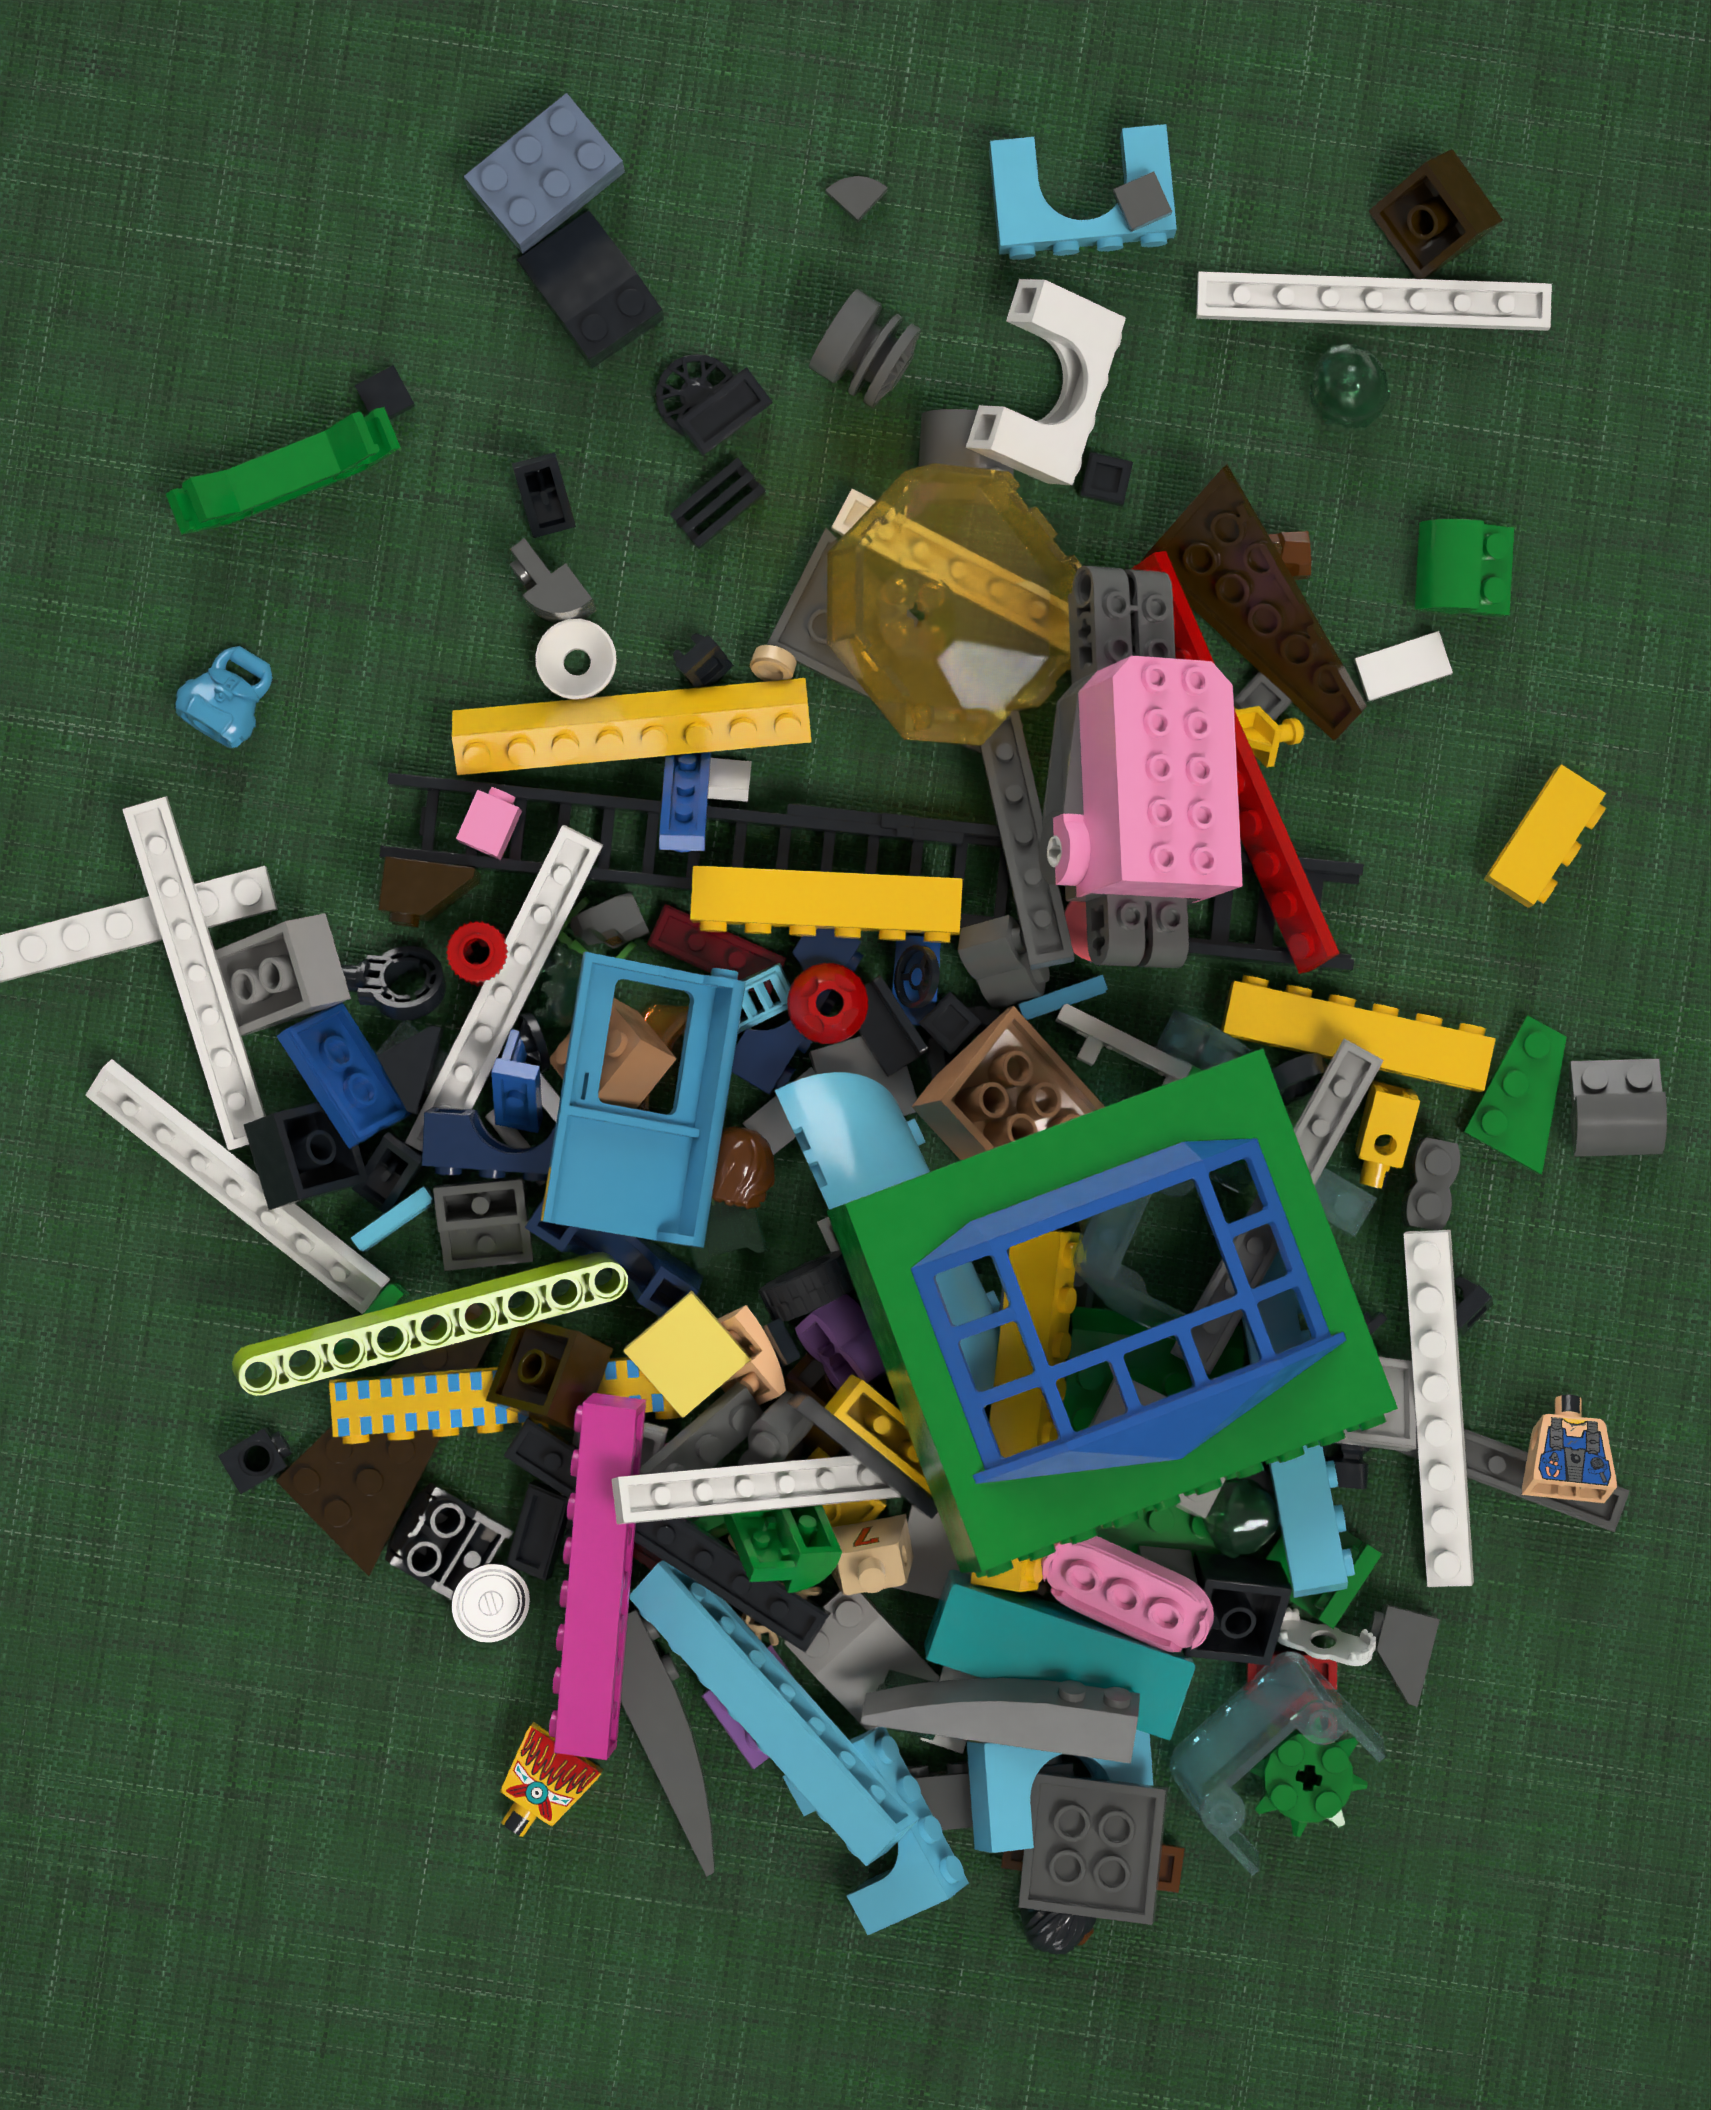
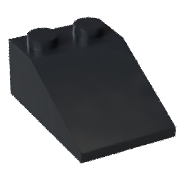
(591, 289)

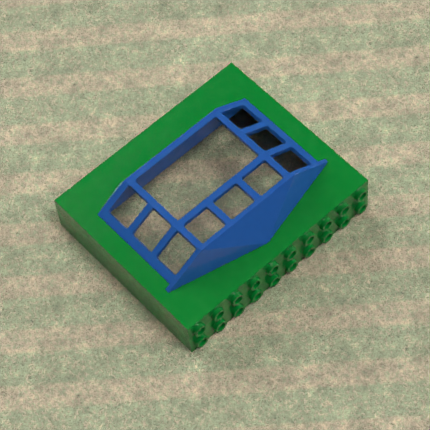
(1152, 1452)

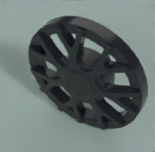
(693, 389)

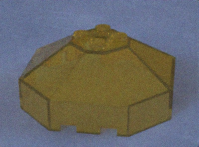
(988, 594)

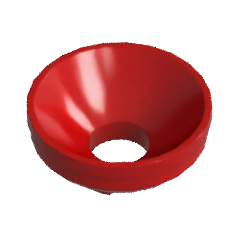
(803, 997)

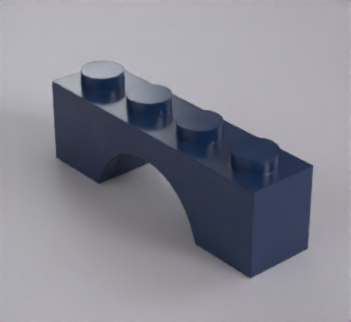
(765, 1055)
(459, 1140)
(652, 1273)

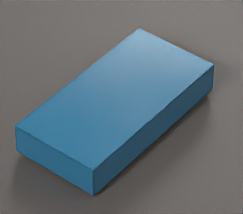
(1068, 995)

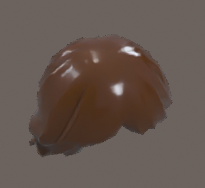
(743, 1168)

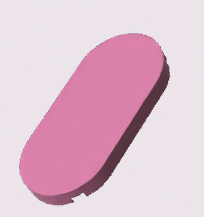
(1129, 1594)

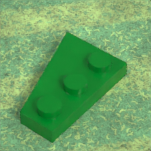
(1521, 1097)

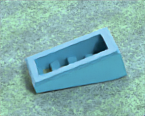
(770, 1009)

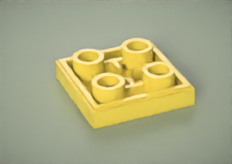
(687, 1354)

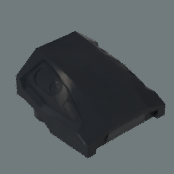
(443, 1540)

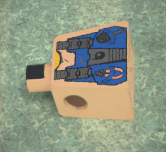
(1569, 1456)

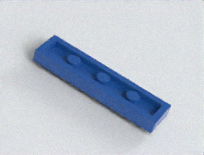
(685, 802)

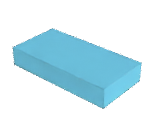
(393, 1219)

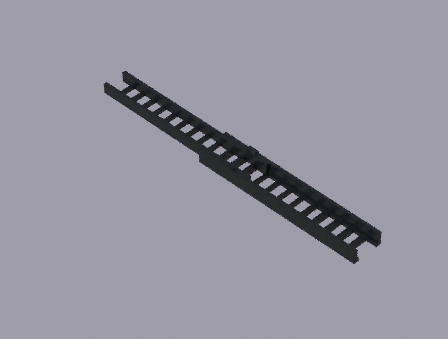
(831, 822)

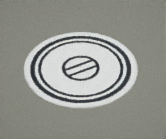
(490, 1603)

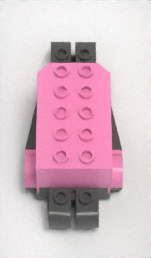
(1139, 774)

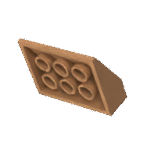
(1002, 1089)

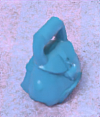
(222, 701)

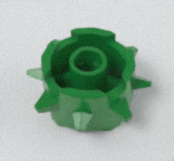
(1323, 1796)

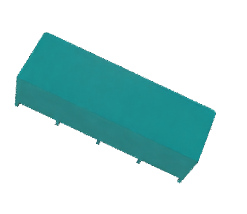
(1028, 1637)

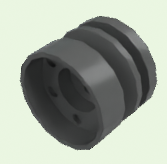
(865, 348)

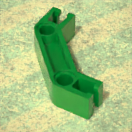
(283, 474)

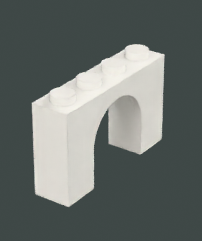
(1085, 343)

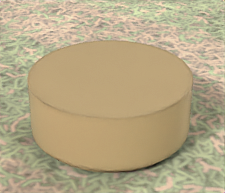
(772, 663)

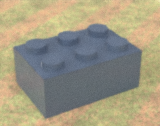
(544, 173)

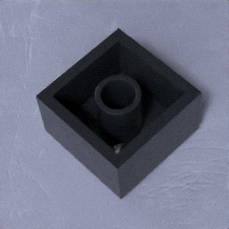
(302, 1156)
(1247, 1605)

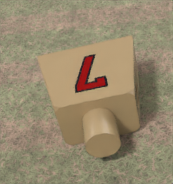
(873, 1555)

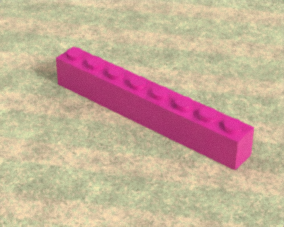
(598, 1579)

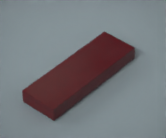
(708, 950)

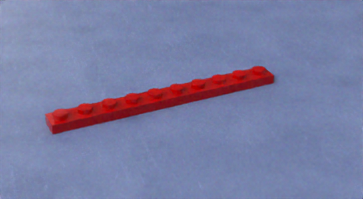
(1259, 819)

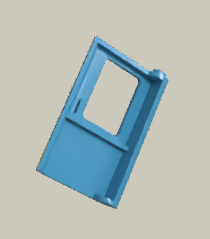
(633, 1166)

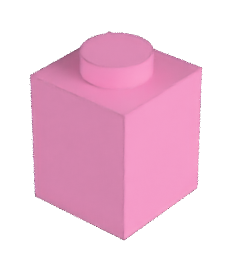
(490, 822)

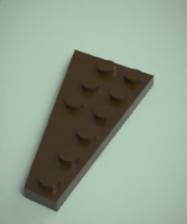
(1254, 603)
(364, 1487)

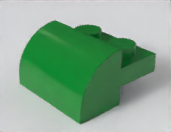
(1464, 567)
(785, 1545)

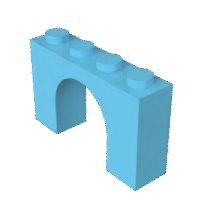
(1030, 224)
(1003, 1783)
(925, 1863)

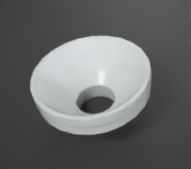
(571, 636)

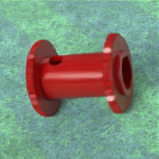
(461, 949)

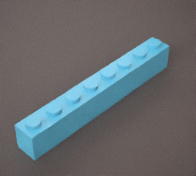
(1303, 1484)
(775, 1711)

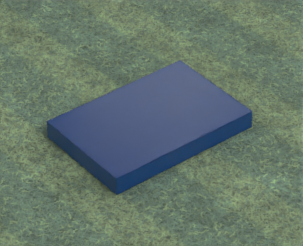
(344, 1074)

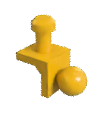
(1266, 734)

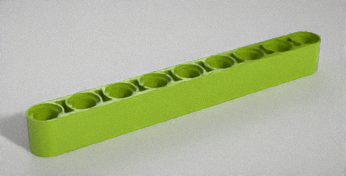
(410, 1315)

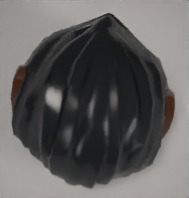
(1055, 1931)

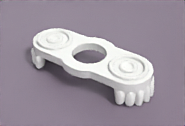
(1347, 1650)

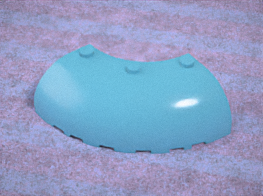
(864, 1145)

